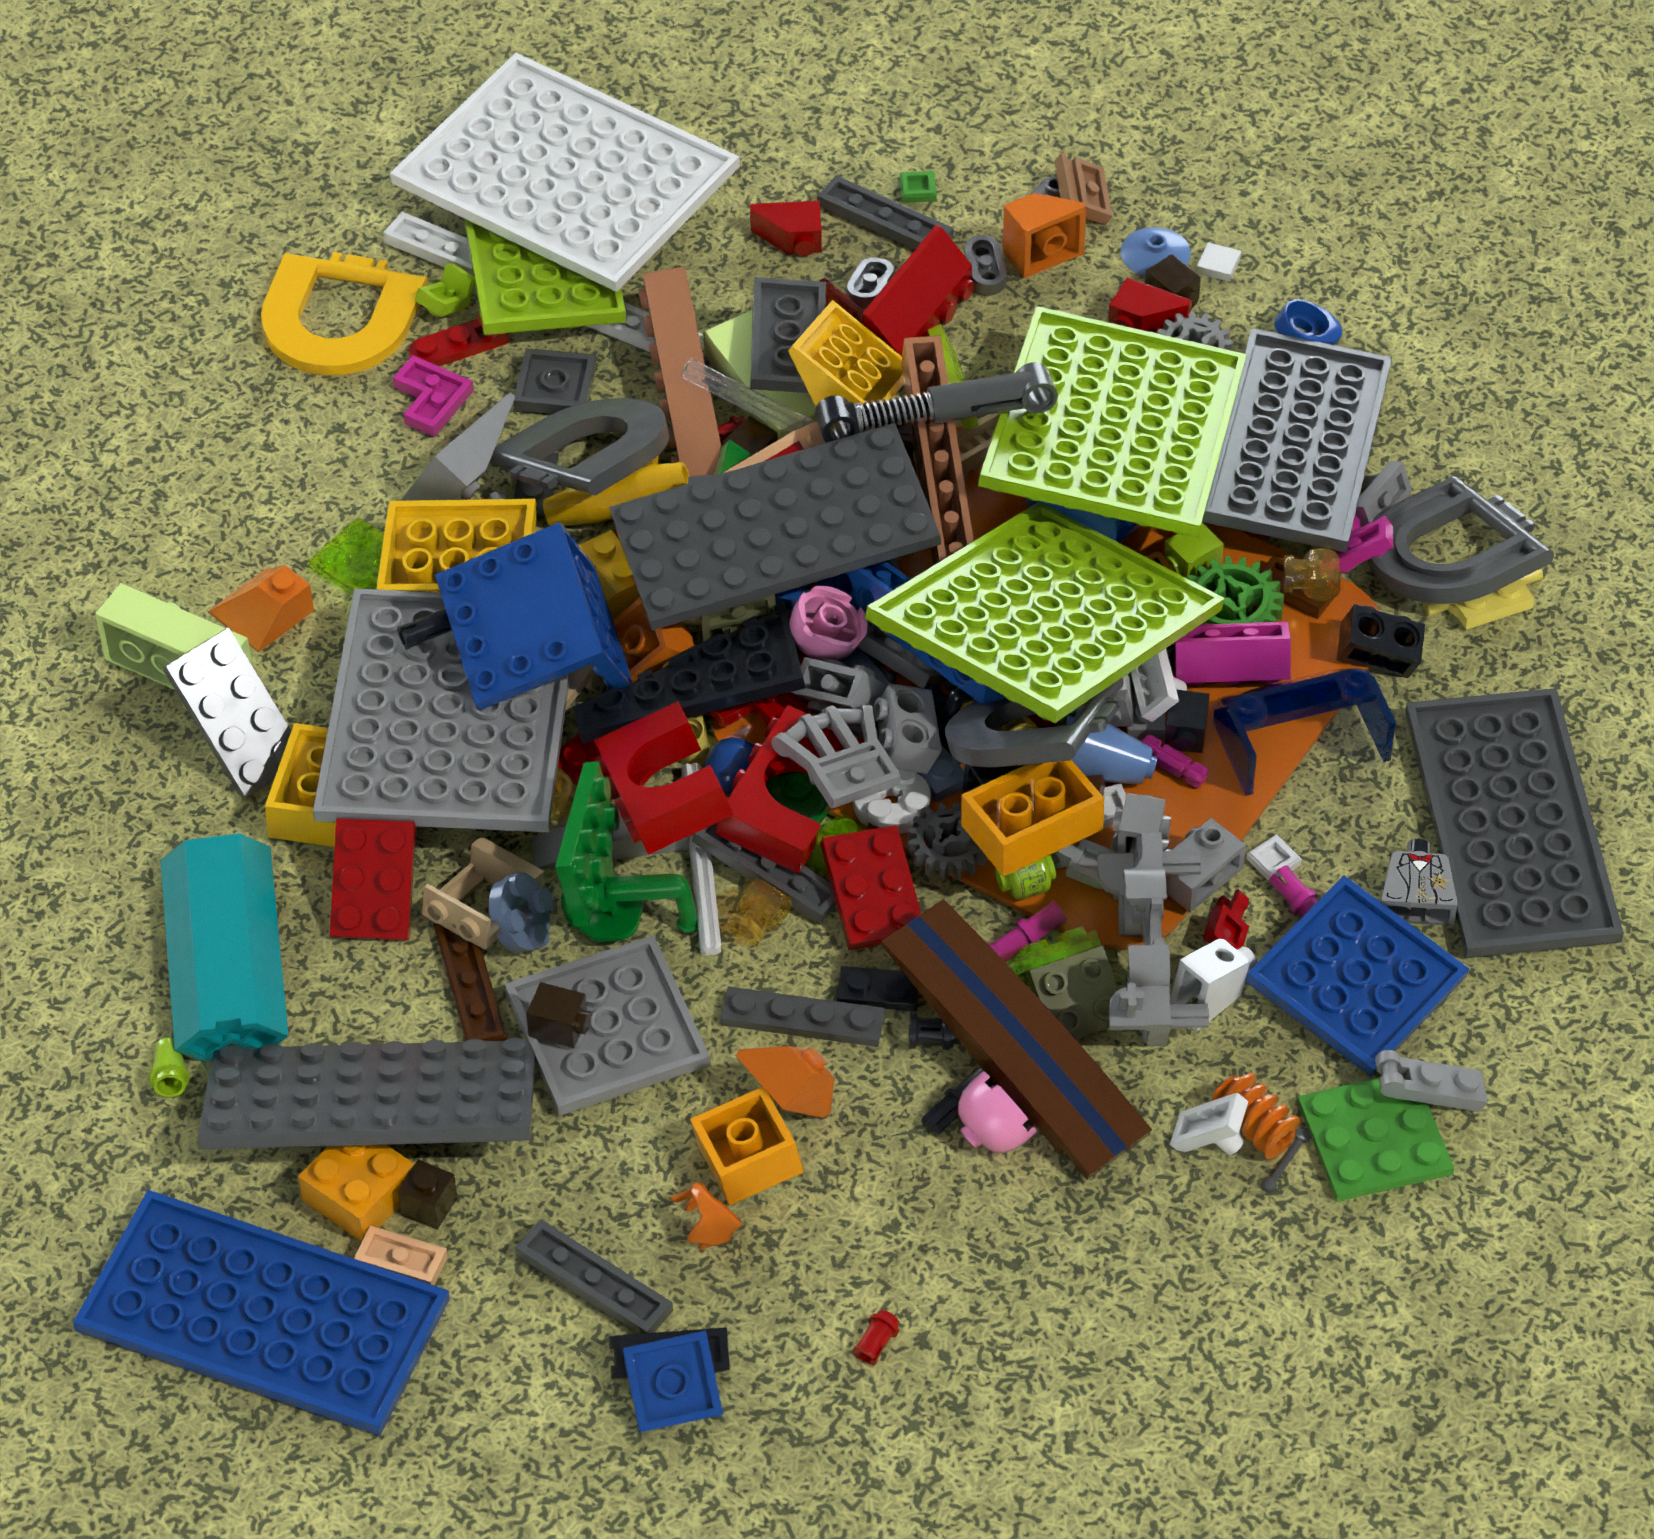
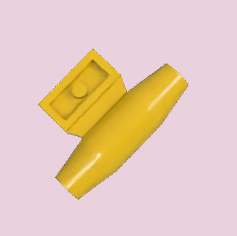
(579, 508)

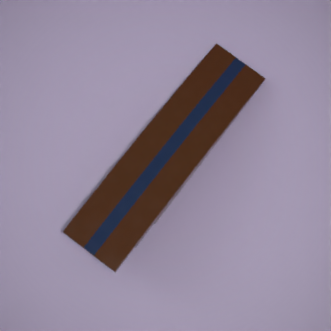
(1016, 1039)

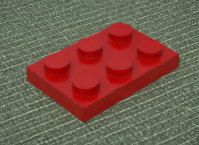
(372, 879)
(870, 884)

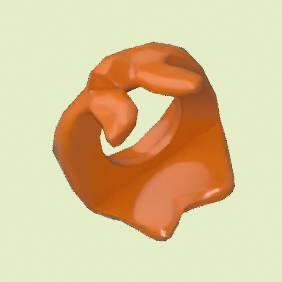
(717, 1219)

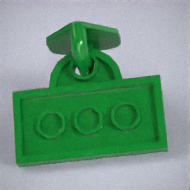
(592, 897)

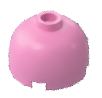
(827, 624)
(992, 1117)

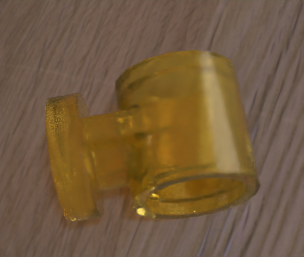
(1315, 574)
(760, 907)

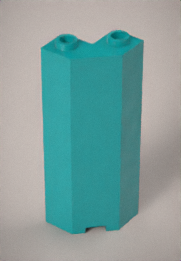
(223, 945)

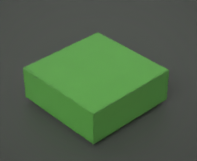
(918, 187)

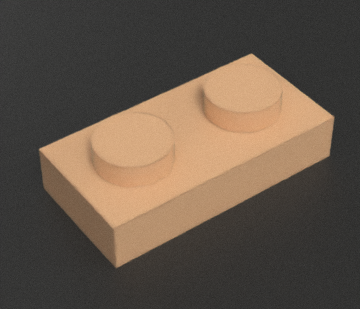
(402, 1255)

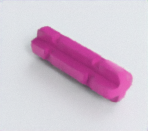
(1177, 762)

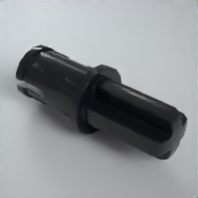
(947, 1109)

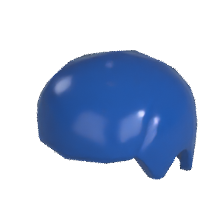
(727, 759)

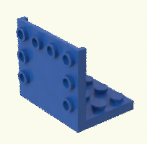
(530, 617)

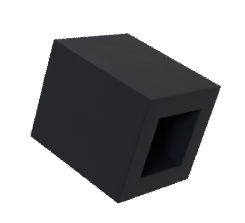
(1188, 721)

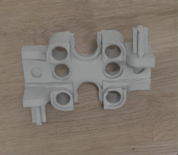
(1140, 887)

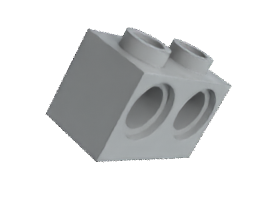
(908, 727)

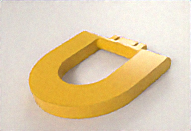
(347, 354)

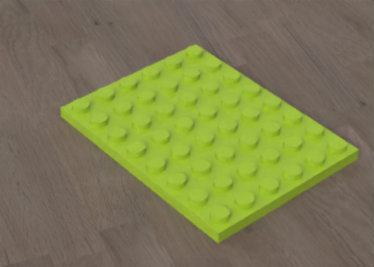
(1130, 425)
(1045, 611)

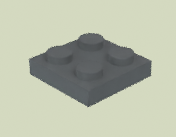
(554, 380)

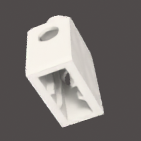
(1216, 973)

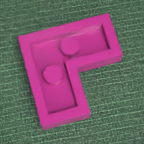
(437, 394)
(1366, 542)

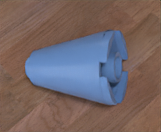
(1114, 755)

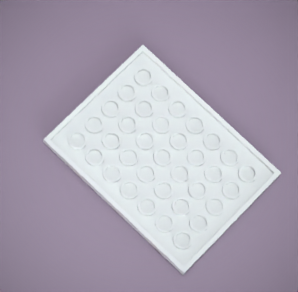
(565, 171)

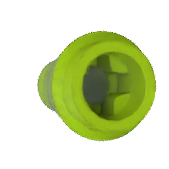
(168, 1072)

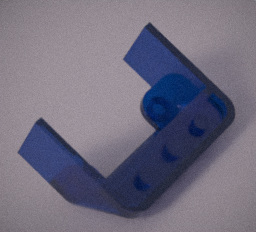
(1295, 700)

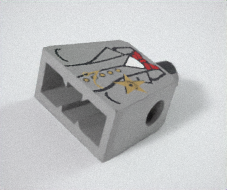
(1420, 886)

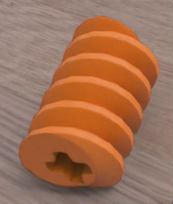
(1261, 1120)

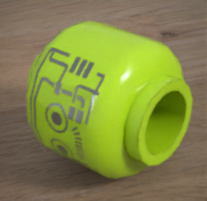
(1029, 880)

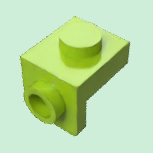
(448, 295)

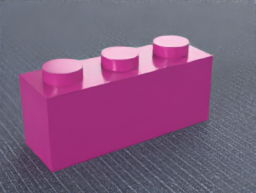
(1234, 653)

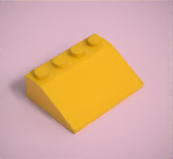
(846, 360)
(440, 534)

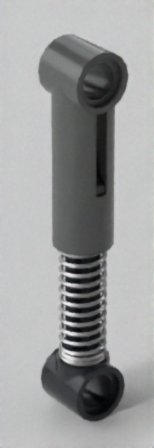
(1027, 388)

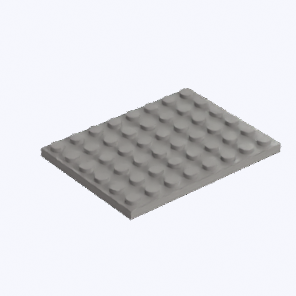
(416, 744)

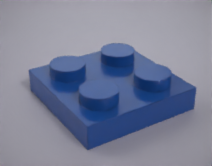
(672, 1381)

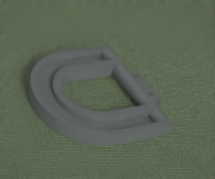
(643, 440)
(1466, 579)
(976, 742)

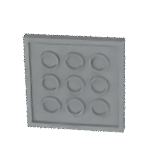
(635, 1032)

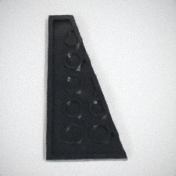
(706, 678)

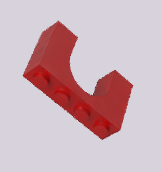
(667, 811)
(758, 818)

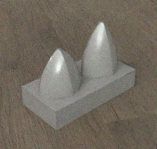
(1382, 492)

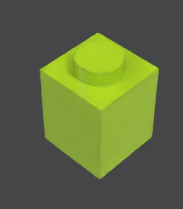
(1188, 552)

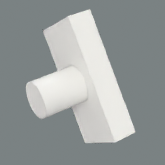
(1156, 686)
(1211, 1123)

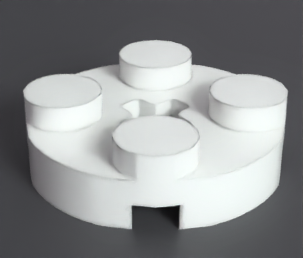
(912, 796)

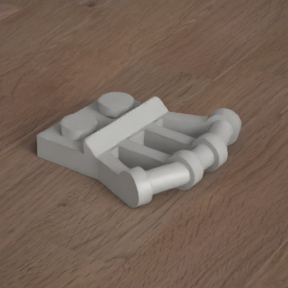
(846, 773)

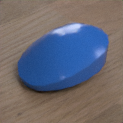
(1309, 317)

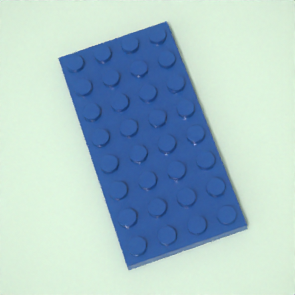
(263, 1311)

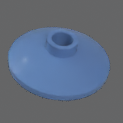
(1151, 245)

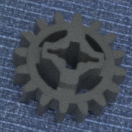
(949, 843)

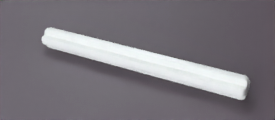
(703, 889)

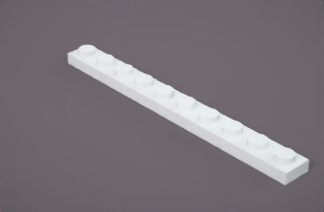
(447, 247)

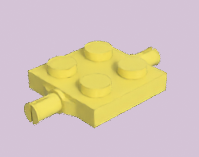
(1494, 606)

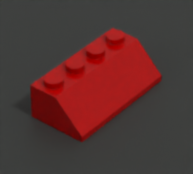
(921, 292)

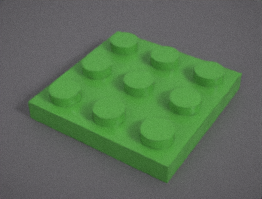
(1373, 1139)

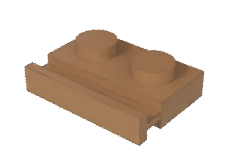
(1084, 183)

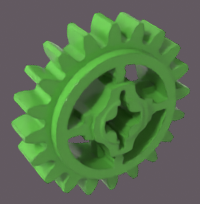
(1242, 589)

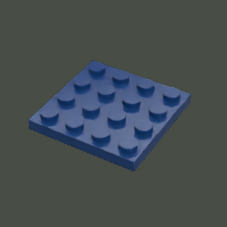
(1357, 974)

